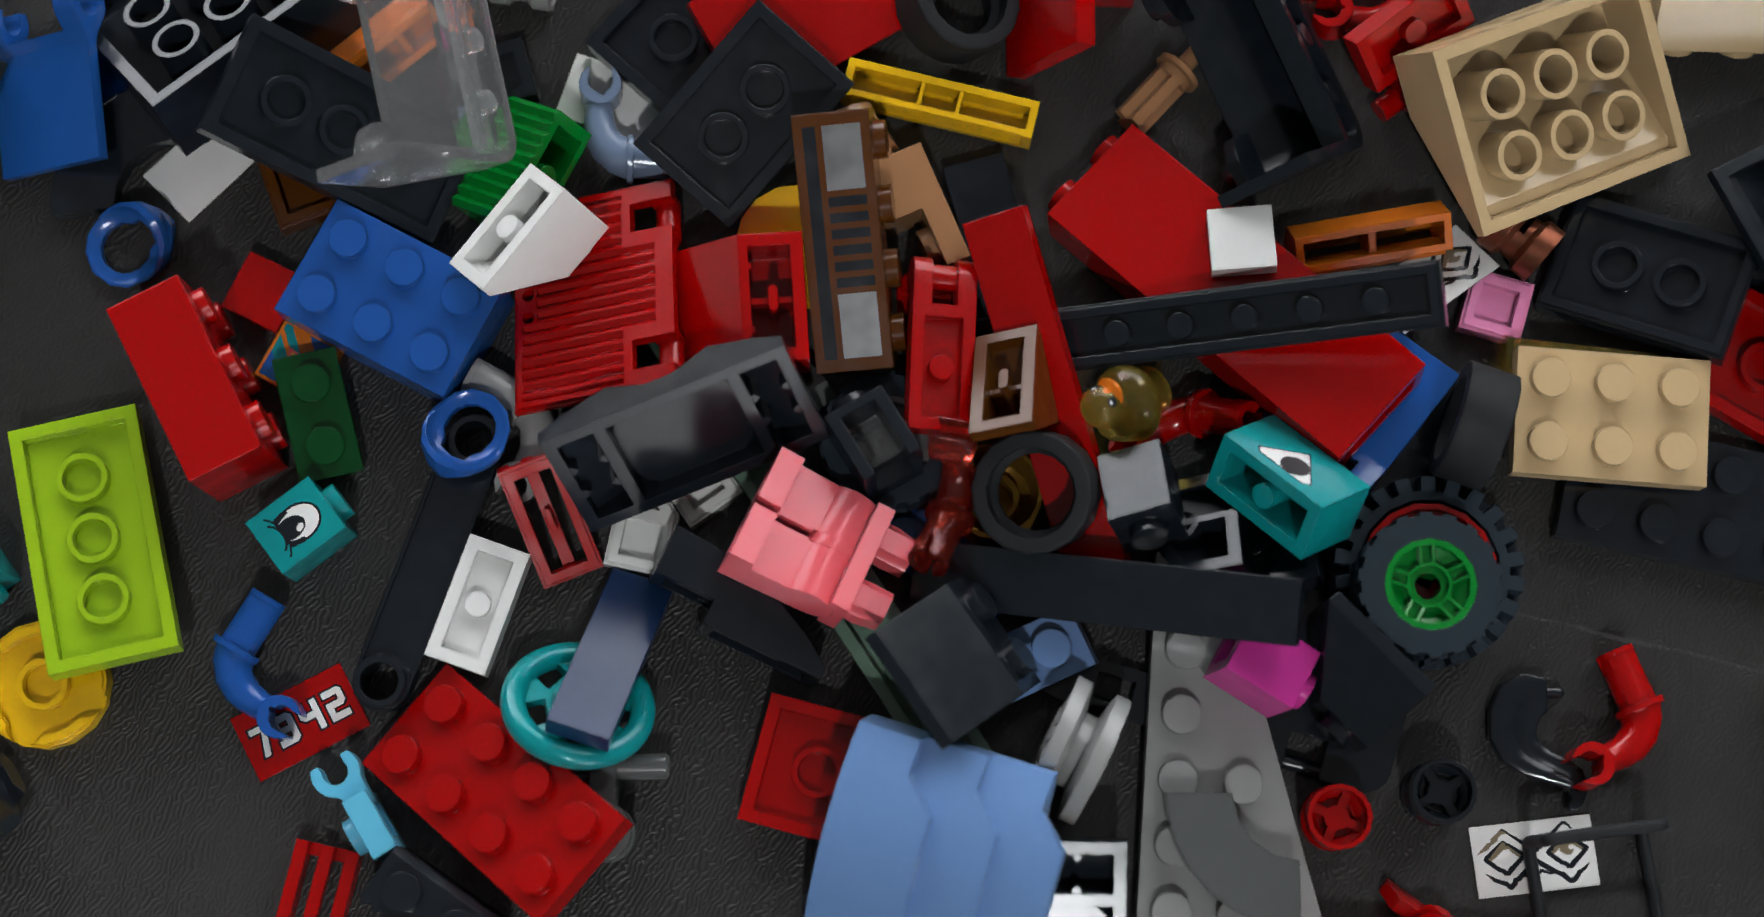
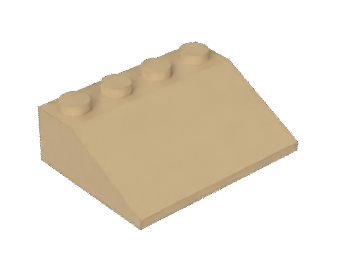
(1544, 106)

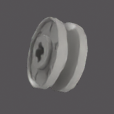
(1080, 746)

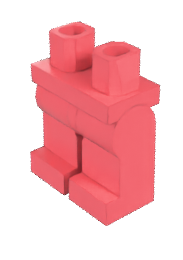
(815, 544)

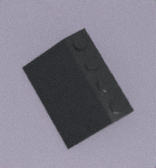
(178, 49)

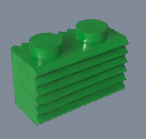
(543, 139)

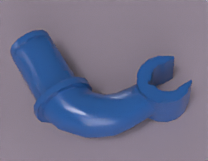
(235, 660)

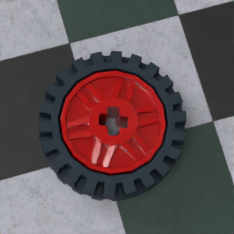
(1440, 498)

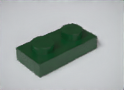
(317, 415)

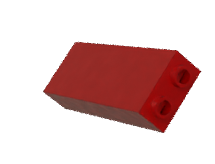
(1145, 233)

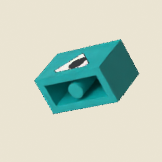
(1287, 486)

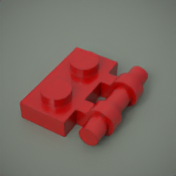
(1394, 30)

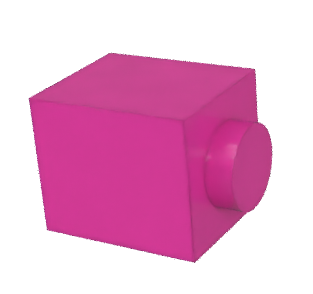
(1264, 674)

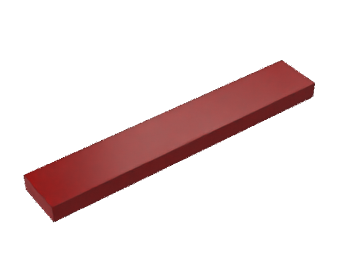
(1020, 296)

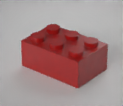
(200, 387)

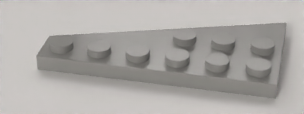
(1204, 744)

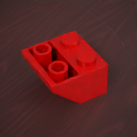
(744, 291)

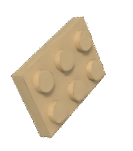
(1610, 418)

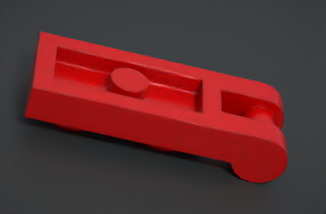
(939, 344)

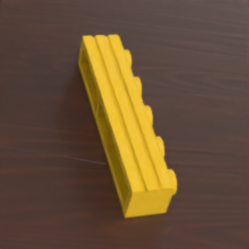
(942, 103)

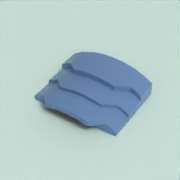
(934, 831)

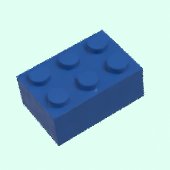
(392, 303)

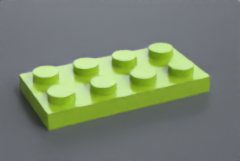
(94, 542)

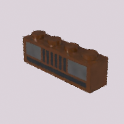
(847, 241)

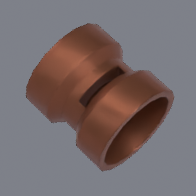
(1524, 244)

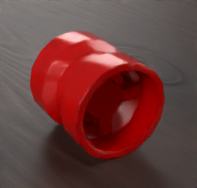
(1346, 818)

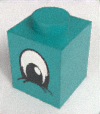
(303, 527)

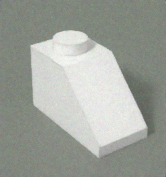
(529, 237)

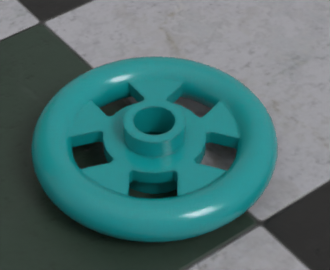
(524, 690)

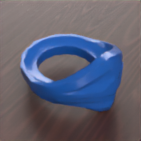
(133, 212)
(434, 435)

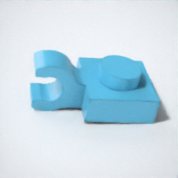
(369, 823)

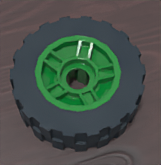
(1433, 550)

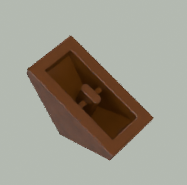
(1010, 385)

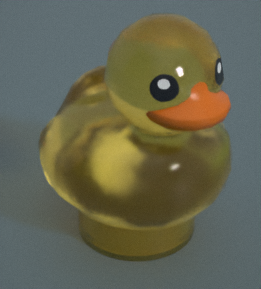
(1127, 403)

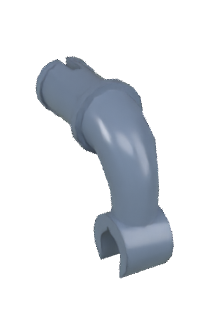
(606, 144)

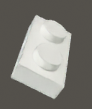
(478, 605)

